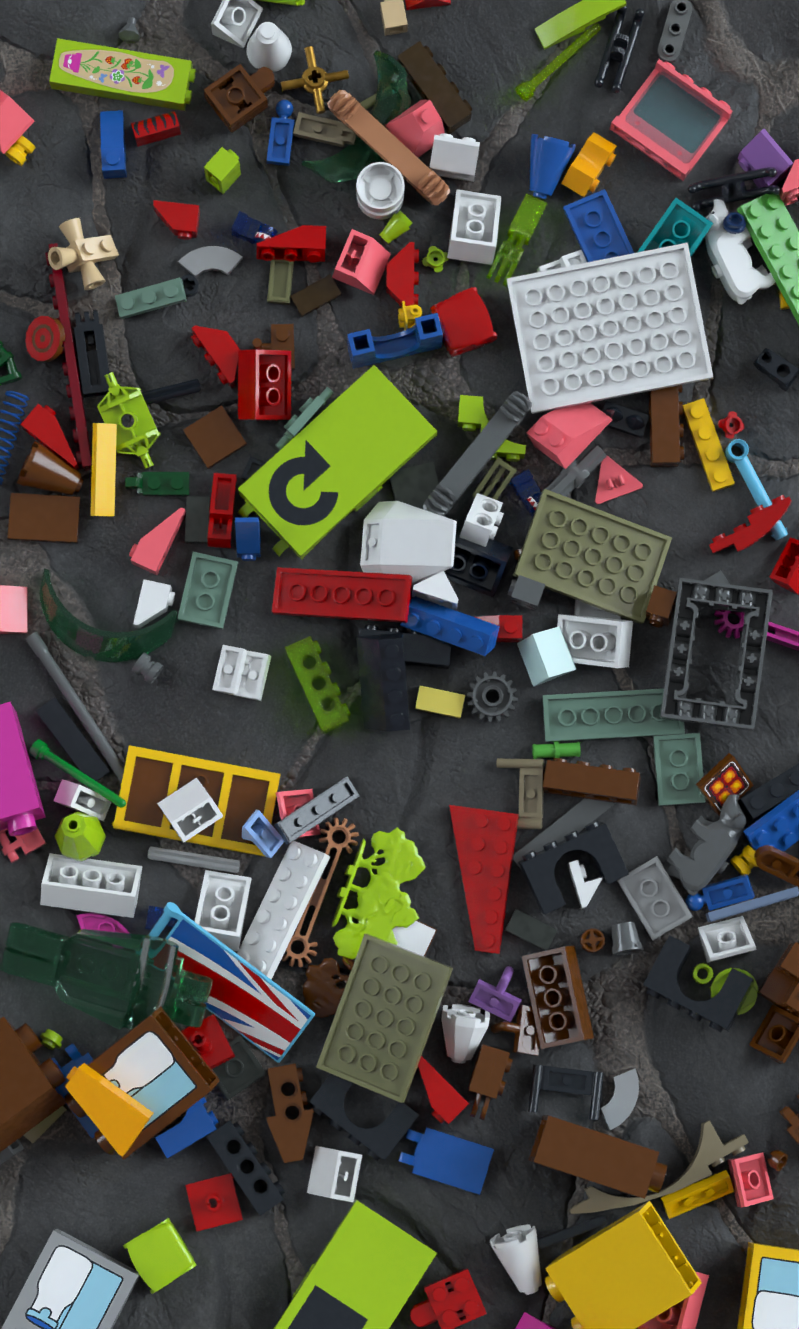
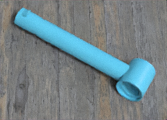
(753, 482)

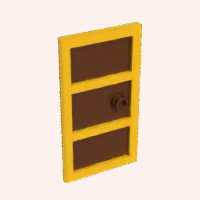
(235, 790)

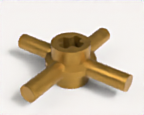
(322, 77)

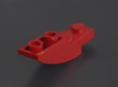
(761, 521)

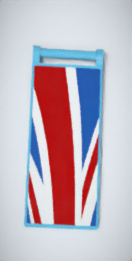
(239, 991)

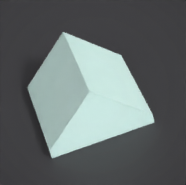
(546, 655)

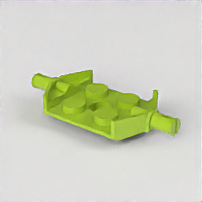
(142, 433)

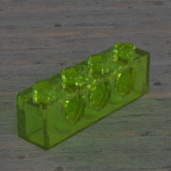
(297, 654)

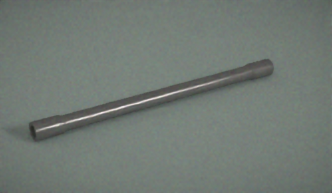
(41, 651)

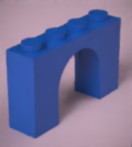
(421, 337)
(193, 1127)

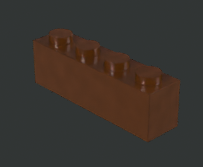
(665, 427)
(591, 782)

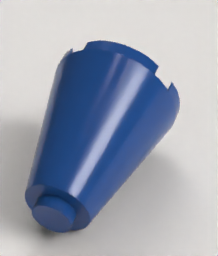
(547, 164)

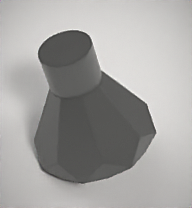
(129, 32)

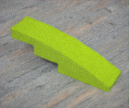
(575, 20)

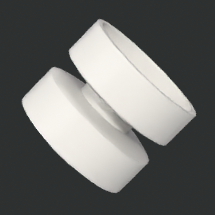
(380, 190)

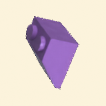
(765, 153)

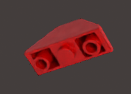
(401, 276)
(219, 350)

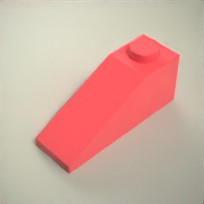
(155, 545)

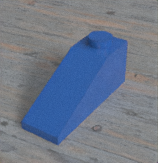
(113, 144)
(248, 538)

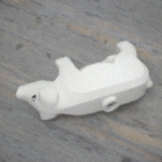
(732, 260)

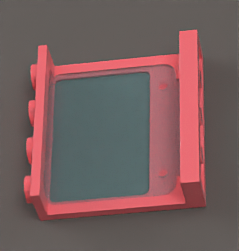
(672, 119)

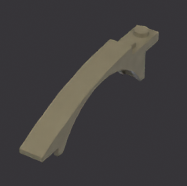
(709, 1151)

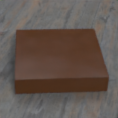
(214, 437)

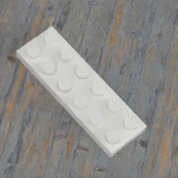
(282, 907)

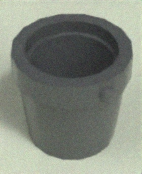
(625, 939)

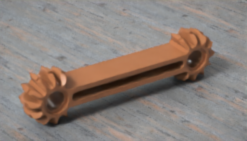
(388, 147)
(320, 890)

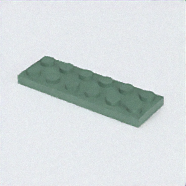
(606, 716)

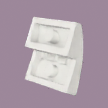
(241, 672)

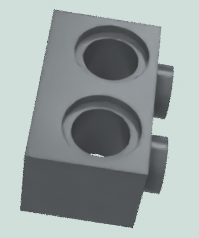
(526, 592)

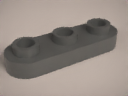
(674, 39)

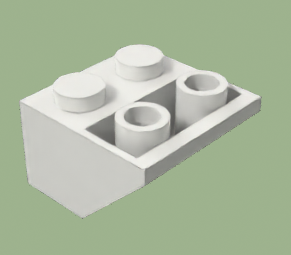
(454, 157)
(190, 810)
(334, 1174)

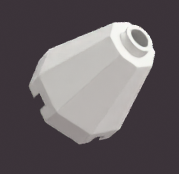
(463, 1030)

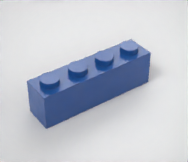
(451, 626)

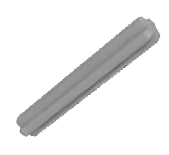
(193, 859)

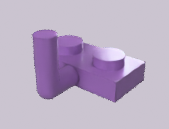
(495, 998)

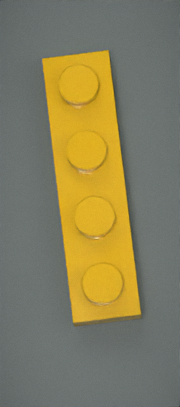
(708, 445)

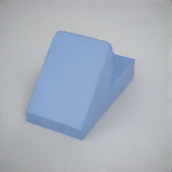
(262, 834)

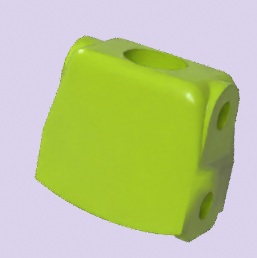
(160, 1255)

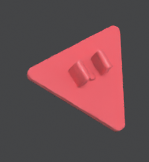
(614, 482)

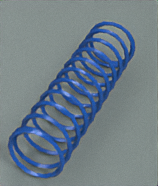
(11, 423)

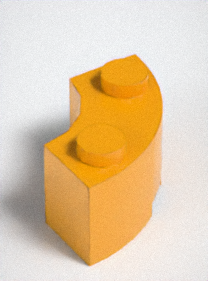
(589, 164)

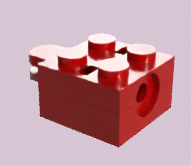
(449, 1303)

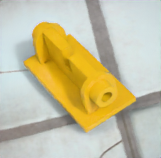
(408, 314)

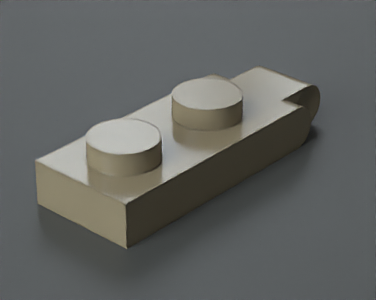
(323, 130)

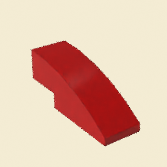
(222, 510)

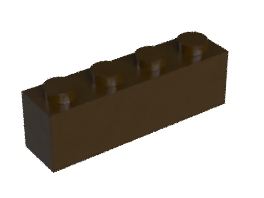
(433, 85)

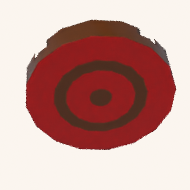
(45, 338)

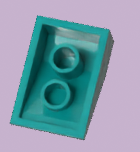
(678, 226)

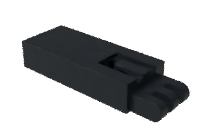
(95, 363)

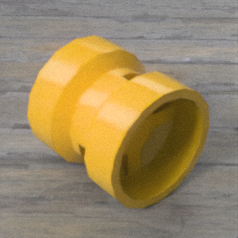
(19, 150)
(744, 865)

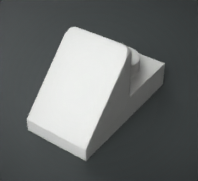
(583, 889)

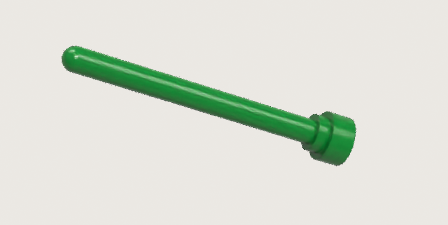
(40, 751)

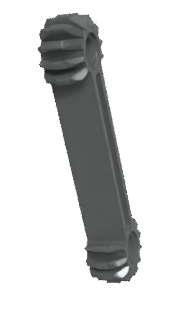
(478, 454)

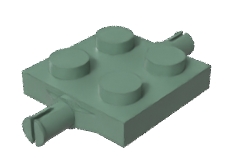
(307, 411)

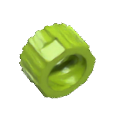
(702, 981)

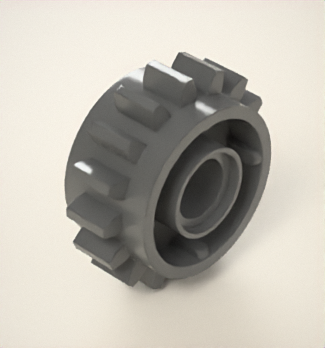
(496, 685)

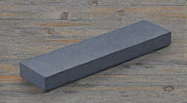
(752, 904)

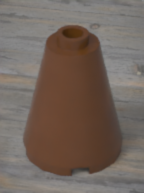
(48, 472)

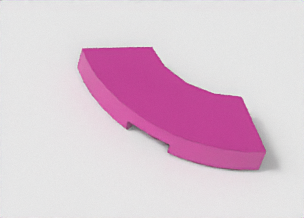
(100, 922)

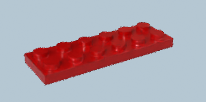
(342, 594)

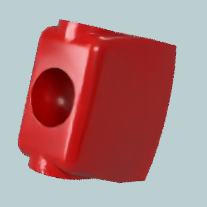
(464, 322)

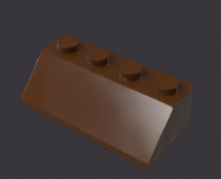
(557, 997)

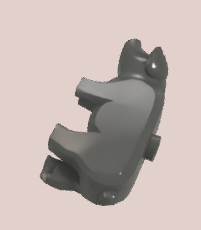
(712, 849)

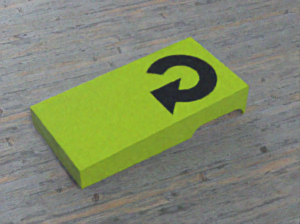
(336, 463)

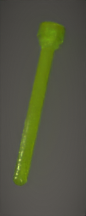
(526, 89)

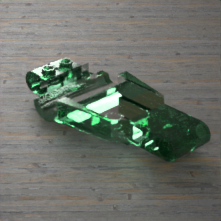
(109, 973)

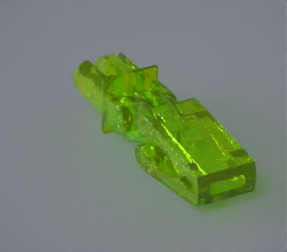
(520, 230)

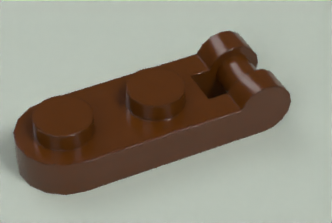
(778, 863)

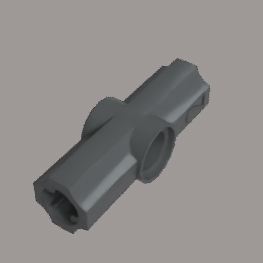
(578, 471)

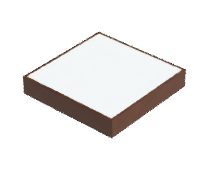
(415, 937)

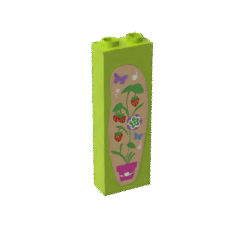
(122, 74)

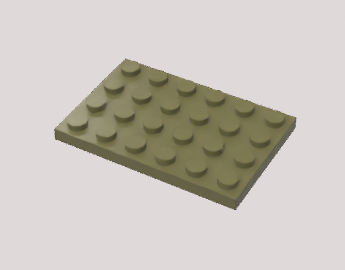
(593, 556)
(384, 1017)

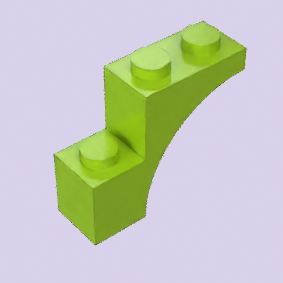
(473, 416)

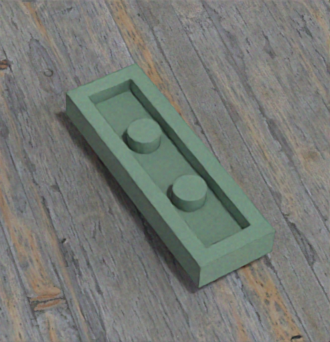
(150, 298)

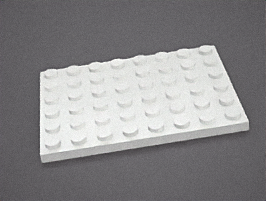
(610, 328)

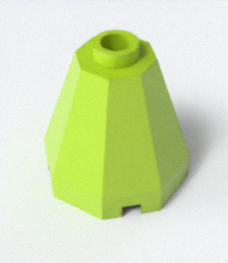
(80, 836)

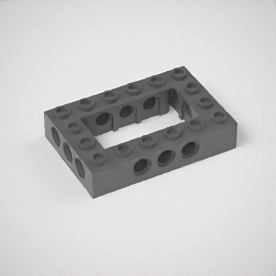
(721, 596)

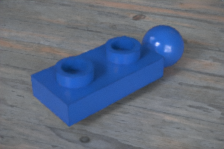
(281, 135)
(722, 894)

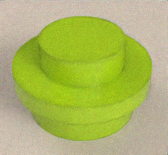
(51, 1039)

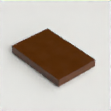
(44, 518)

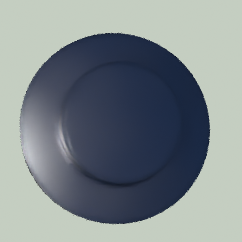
(734, 223)

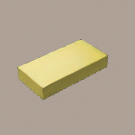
(440, 702)

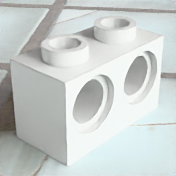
(482, 519)

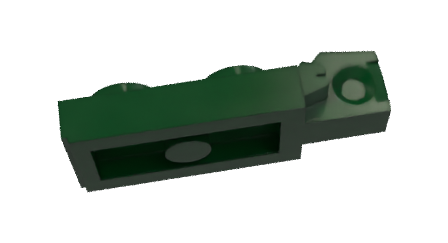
(160, 483)

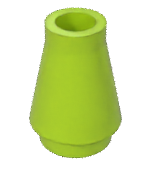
(397, 225)

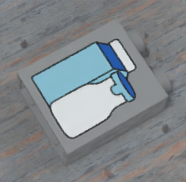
(72, 1288)

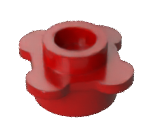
(735, 420)

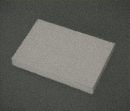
(655, 898)

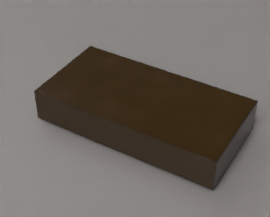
(316, 295)

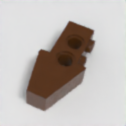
(289, 1135)

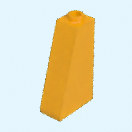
(109, 1107)

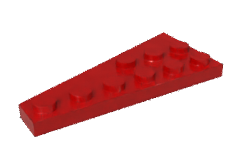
(485, 857)

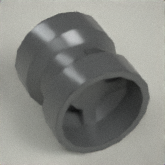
(149, 669)

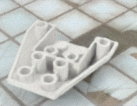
(407, 541)

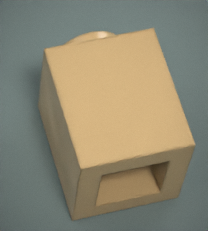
(393, 16)

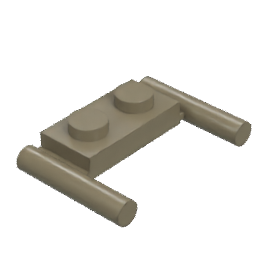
(530, 790)

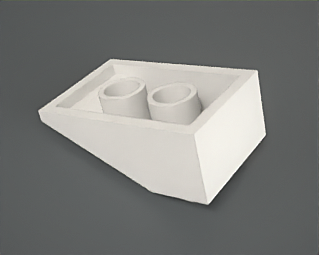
(474, 227)
(597, 640)
(223, 906)

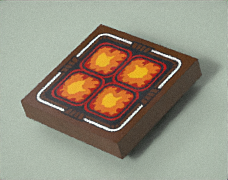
(722, 781)

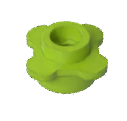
(429, 260)

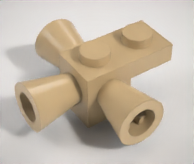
(82, 253)

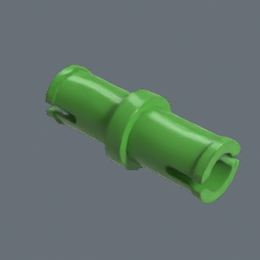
(556, 750)

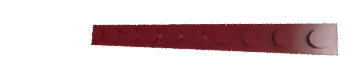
(71, 368)

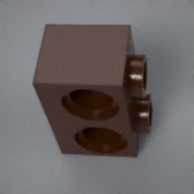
(660, 606)

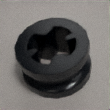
(191, 279)

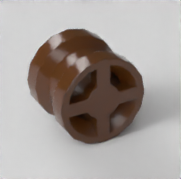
(594, 935)

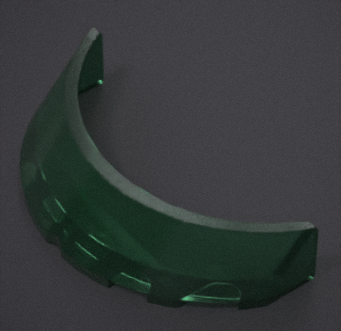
(390, 102)
(97, 643)

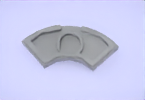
(209, 259)
(623, 1099)

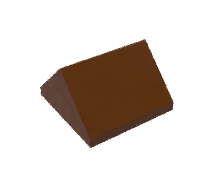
(777, 1035)

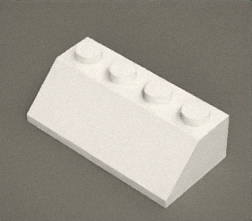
(91, 885)

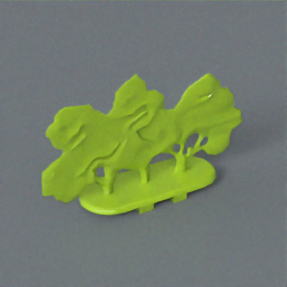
(381, 902)

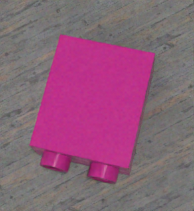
(18, 788)

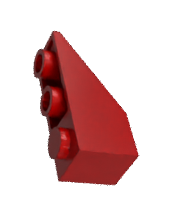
(298, 244)

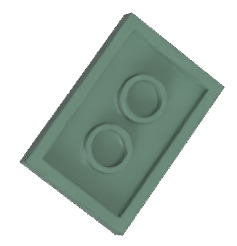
(207, 590)
(678, 769)

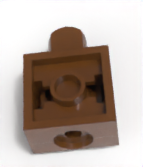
(239, 96)
(488, 1076)

